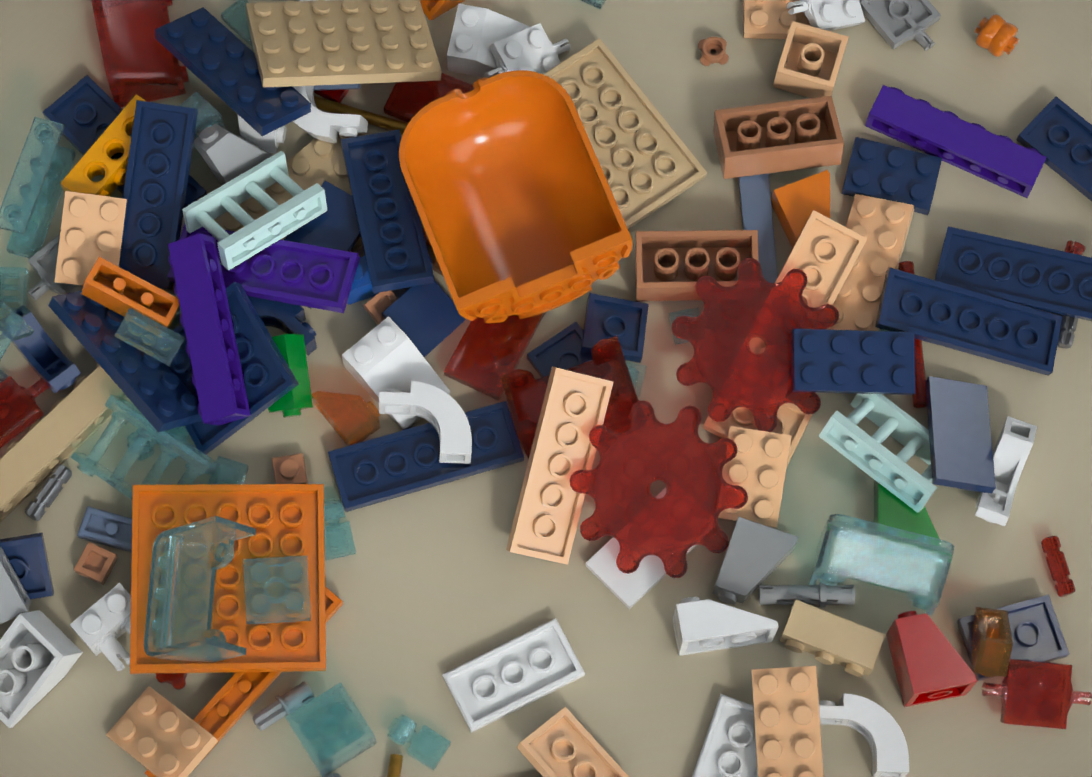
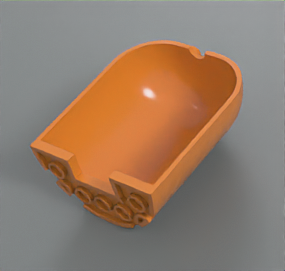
(512, 197)

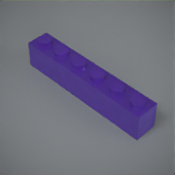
(955, 141)
(208, 330)

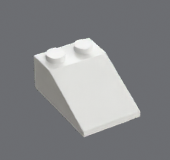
(473, 34)
(387, 361)
(716, 626)
(32, 662)

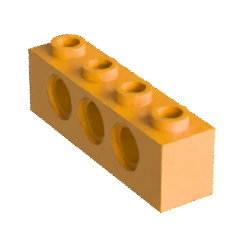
(98, 158)

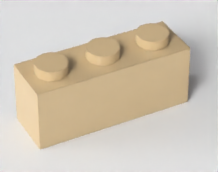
(832, 639)

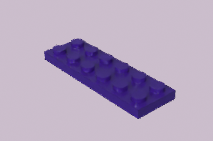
(293, 273)

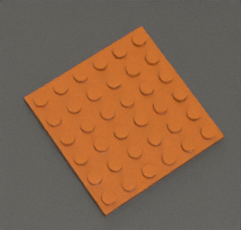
(286, 525)

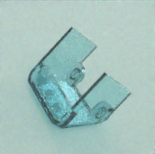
(883, 558)
(183, 591)

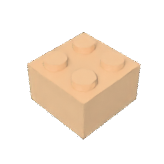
(810, 61)

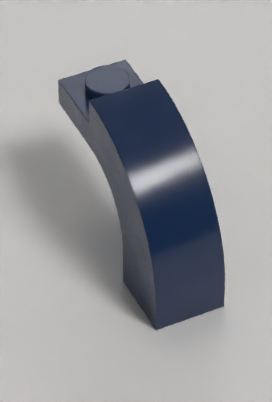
(287, 318)
(45, 356)

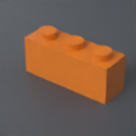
(123, 290)

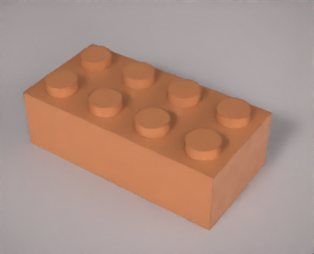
(778, 137)
(675, 260)

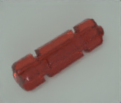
(1058, 566)

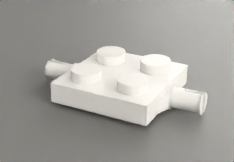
(829, 13)
(527, 51)

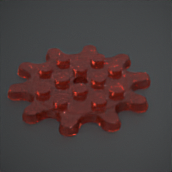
(723, 337)
(692, 481)

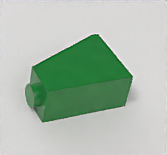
(299, 398)
(895, 513)

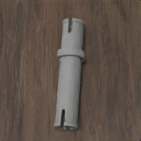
(809, 594)

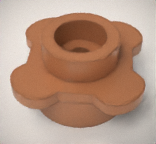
(716, 44)

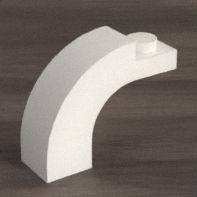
(327, 125)
(440, 411)
(1009, 459)
(878, 727)

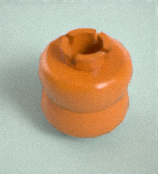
(996, 35)

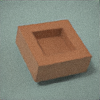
(378, 304)
(290, 469)
(96, 563)

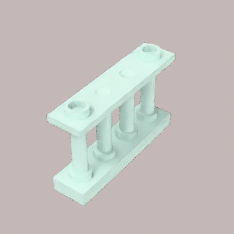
(266, 229)
(877, 460)

